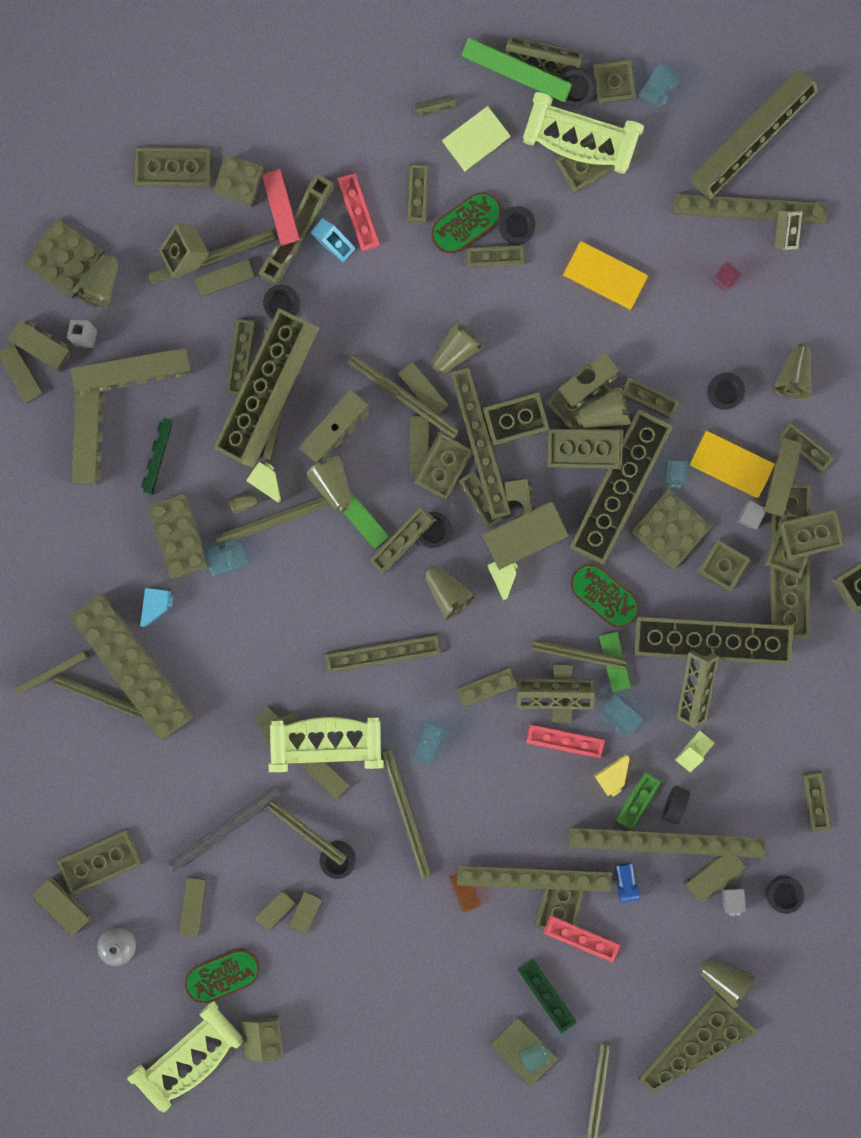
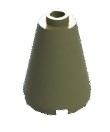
(98, 283)
(455, 349)
(796, 374)
(605, 411)
(332, 482)
(448, 592)
(727, 980)

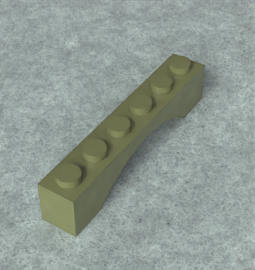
(305, 216)

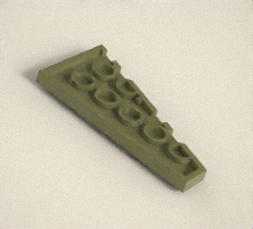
(703, 1037)

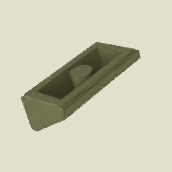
(435, 105)
(788, 229)
(275, 910)

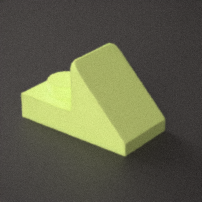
(694, 751)

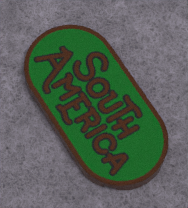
(466, 223)
(604, 595)
(222, 976)

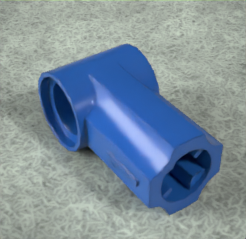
(627, 887)

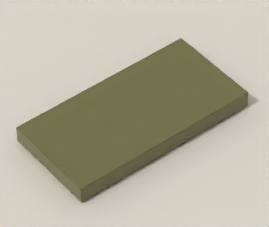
(172, 167)
(583, 174)
(585, 448)
(525, 535)
(99, 862)

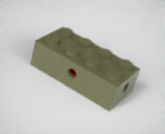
(344, 416)
(178, 536)

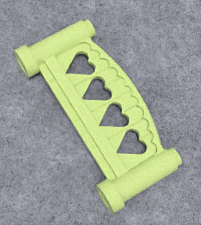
(622, 139)
(366, 750)
(151, 1080)

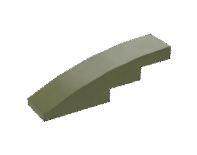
(782, 477)

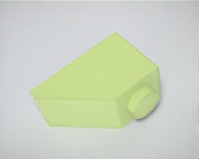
(265, 480)
(503, 578)

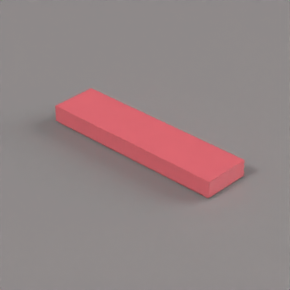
(280, 207)
(358, 212)
(565, 741)
(581, 938)

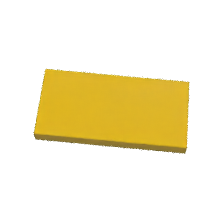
(605, 275)
(731, 464)

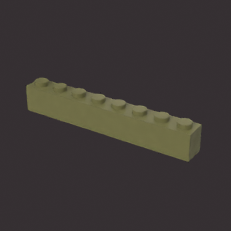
(754, 134)

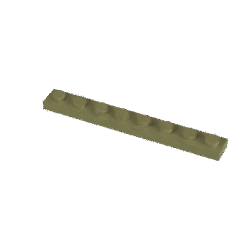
(746, 208)
(480, 443)
(534, 878)

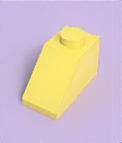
(613, 776)

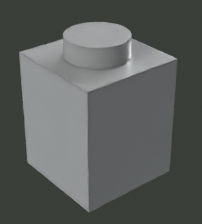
(82, 333)
(751, 514)
(733, 900)

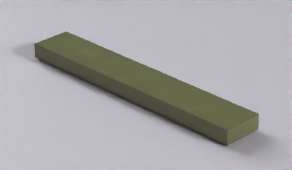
(382, 653)
(319, 771)

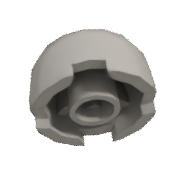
(116, 946)

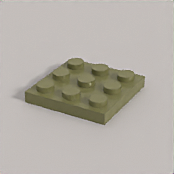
(63, 257)
(568, 414)
(671, 529)

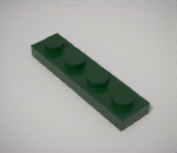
(154, 464)
(546, 995)

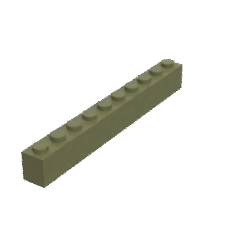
(667, 842)

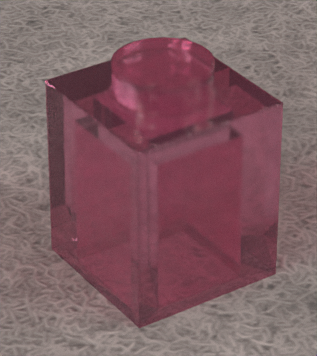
(726, 276)

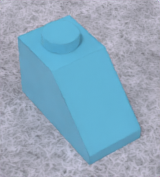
(332, 240)
(154, 605)

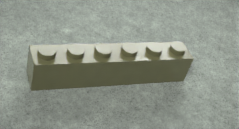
(130, 370)
(87, 438)

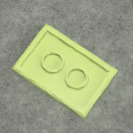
(476, 139)

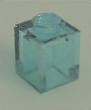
(676, 473)
(534, 1057)

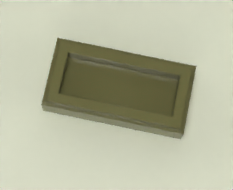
(305, 912)

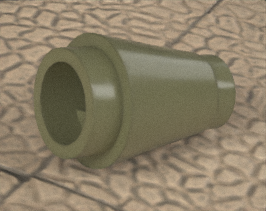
(240, 503)

